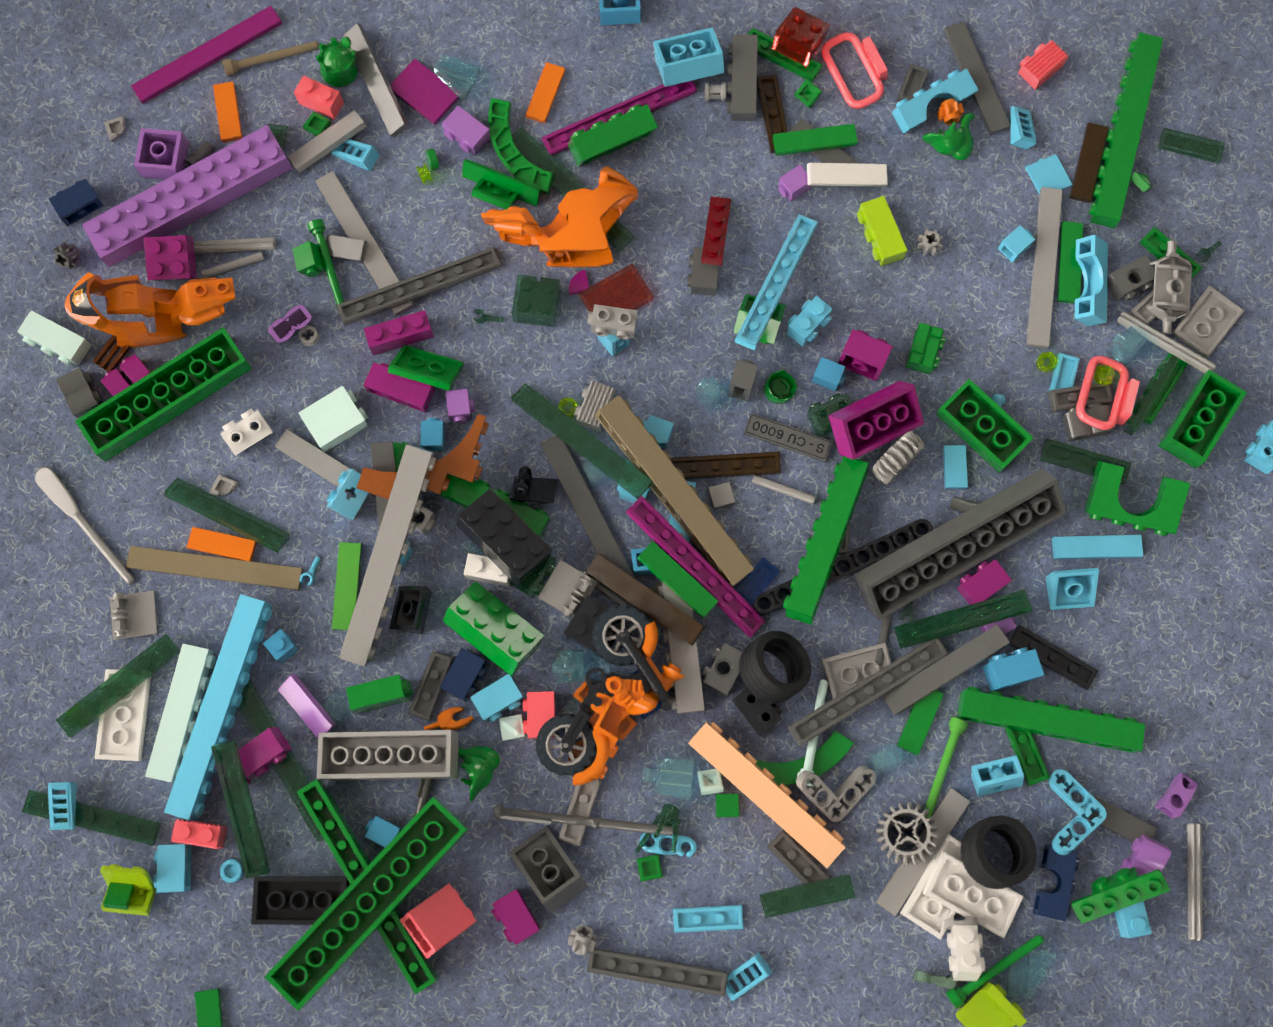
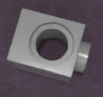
(428, 523)

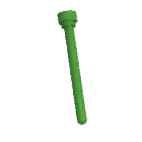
(957, 728)

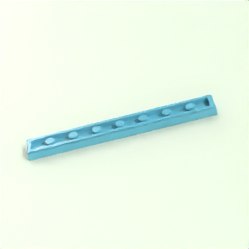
(776, 282)

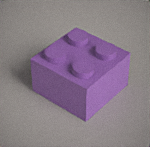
(160, 153)

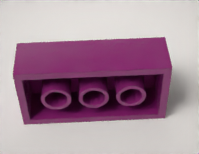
(876, 419)

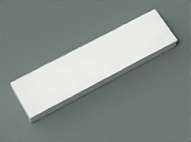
(846, 174)

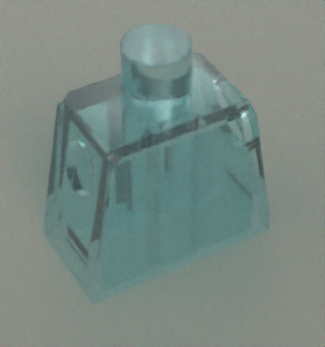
(672, 777)

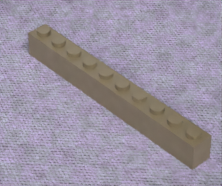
(674, 491)

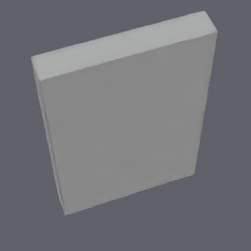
(1207, 322)
(852, 667)

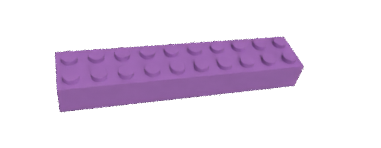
(187, 196)

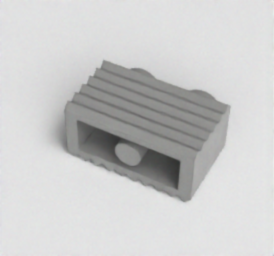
(595, 397)

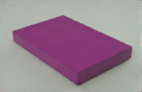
(424, 91)

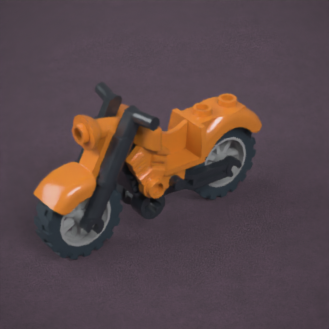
(610, 700)

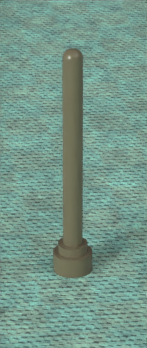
(232, 66)

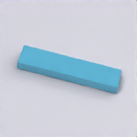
(1097, 547)

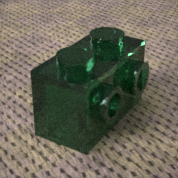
(819, 413)

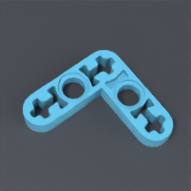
(1083, 810)

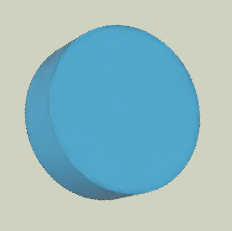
(231, 871)

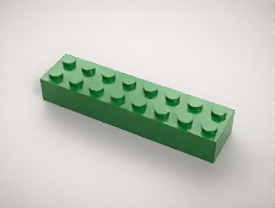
(163, 395)

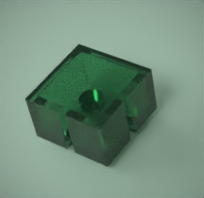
(536, 301)

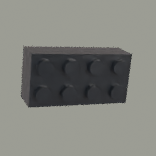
(504, 537)
(294, 898)

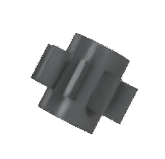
(67, 255)

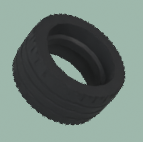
(761, 681)
(1021, 845)

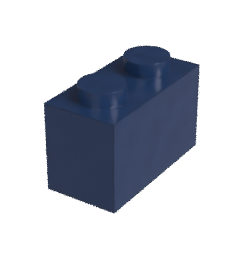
(75, 202)
(464, 674)

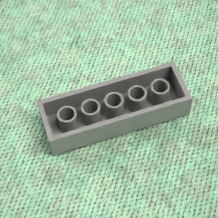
(388, 755)

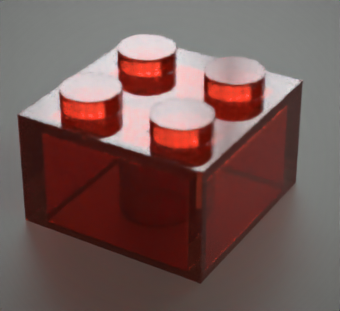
(800, 36)

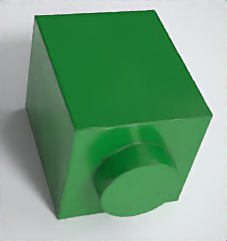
(308, 259)

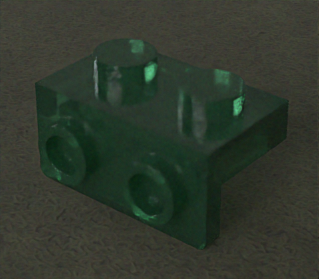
(535, 582)

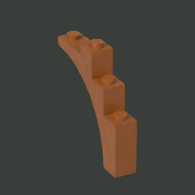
(456, 463)

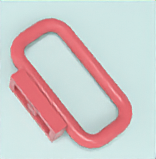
(871, 61)
(1123, 400)

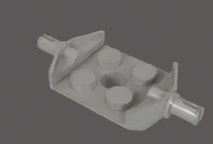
(1166, 302)

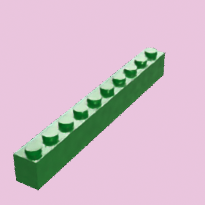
(1126, 130)
(353, 862)

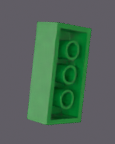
(612, 135)
(1202, 419)
(984, 425)
(493, 628)

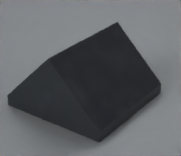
(411, 609)

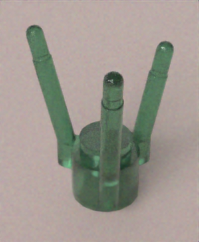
(667, 817)

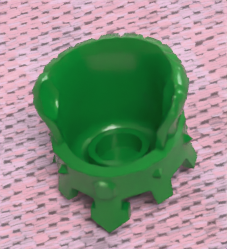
(337, 62)

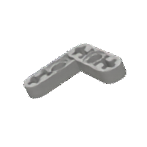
(832, 799)

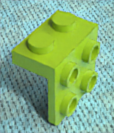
(144, 888)
(990, 1009)

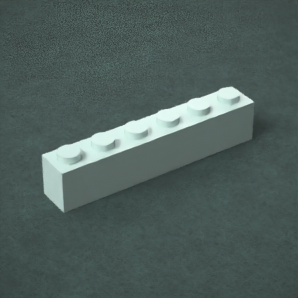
(180, 712)

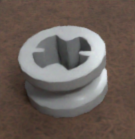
(313, 339)

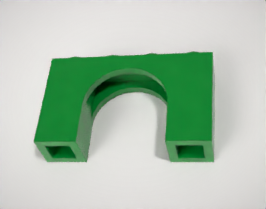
(1161, 516)

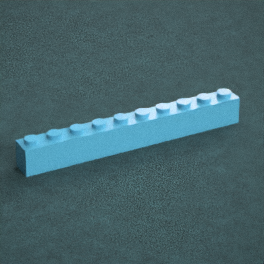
(218, 707)

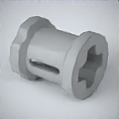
(715, 91)

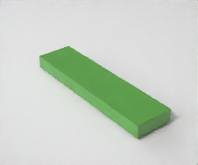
(346, 584)

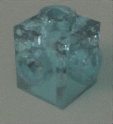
(569, 666)

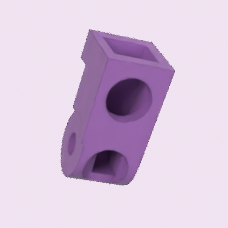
(1177, 796)

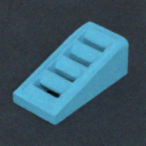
(1017, 138)
(365, 160)
(70, 796)
(763, 967)

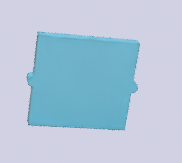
(1048, 174)

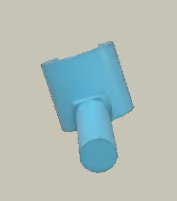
(311, 572)

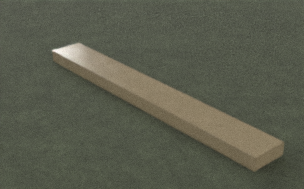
(214, 568)

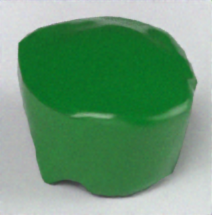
(780, 387)

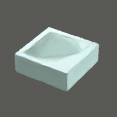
(511, 727)
(710, 781)

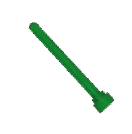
(317, 228)
(958, 995)

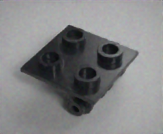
(533, 489)

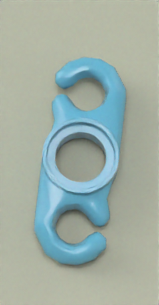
(656, 848)

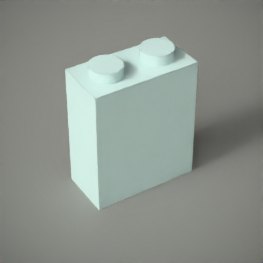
(334, 418)

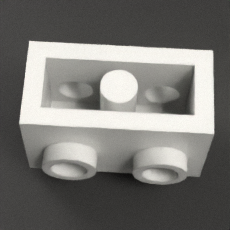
(248, 434)
(965, 953)

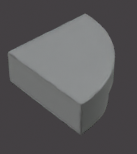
(115, 128)
(223, 486)
(950, 922)

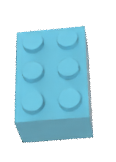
(688, 57)

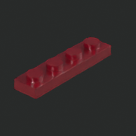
(716, 231)

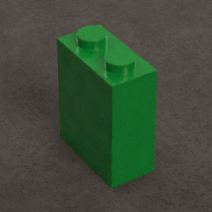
(379, 693)

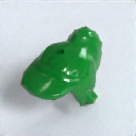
(953, 142)
(479, 764)

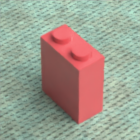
(438, 920)

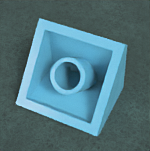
(1072, 588)

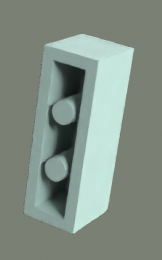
(53, 339)

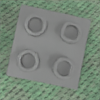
(567, 589)
(133, 615)

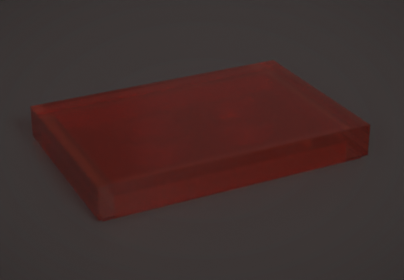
(619, 290)

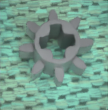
(930, 236)
(582, 940)

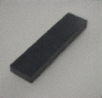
(1054, 657)

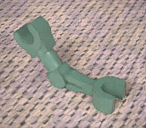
(941, 981)

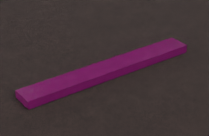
(206, 54)
(655, 98)
(695, 565)

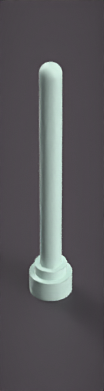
(812, 744)

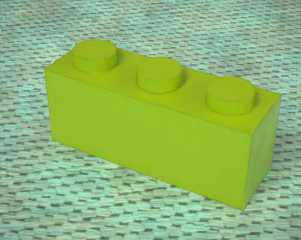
(881, 231)

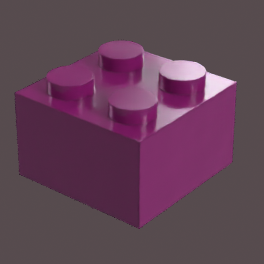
(170, 257)
(865, 354)

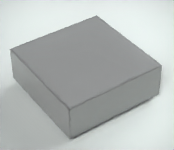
(721, 495)

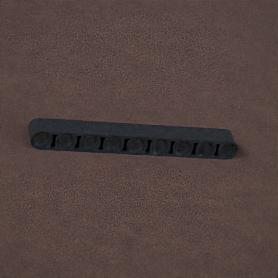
(850, 559)

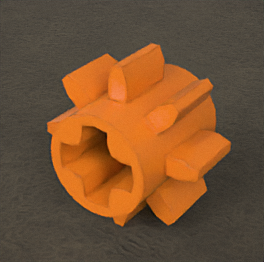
(950, 111)

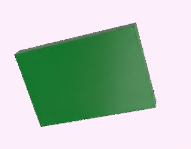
(426, 367)

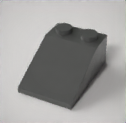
(548, 870)

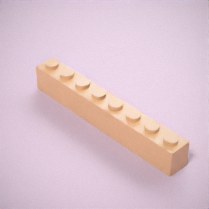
(767, 794)

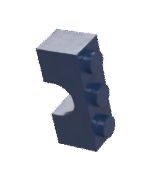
(1056, 903)

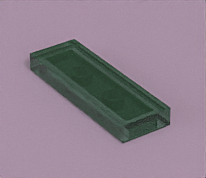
(1191, 145)

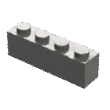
(744, 78)

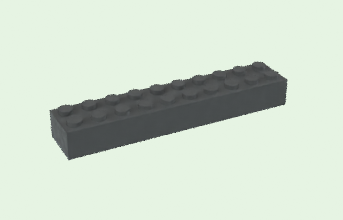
(960, 543)

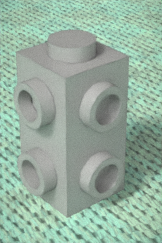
(613, 321)

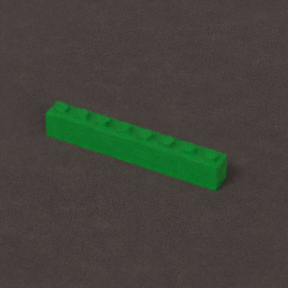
(466, 492)
(826, 541)
(1051, 721)

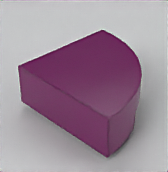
(578, 283)

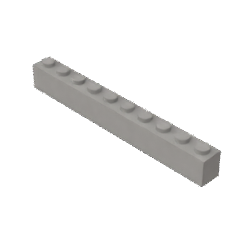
(387, 554)

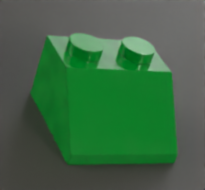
(772, 328)

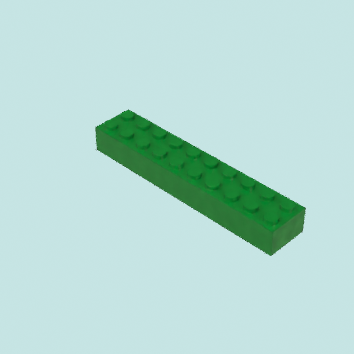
(366, 903)

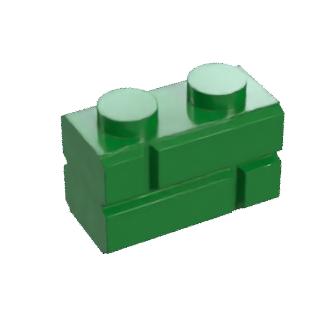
(925, 348)

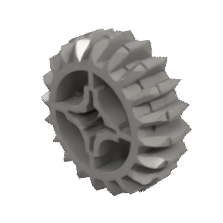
(898, 457)
(901, 842)

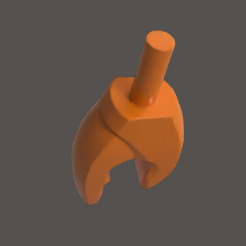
(446, 720)

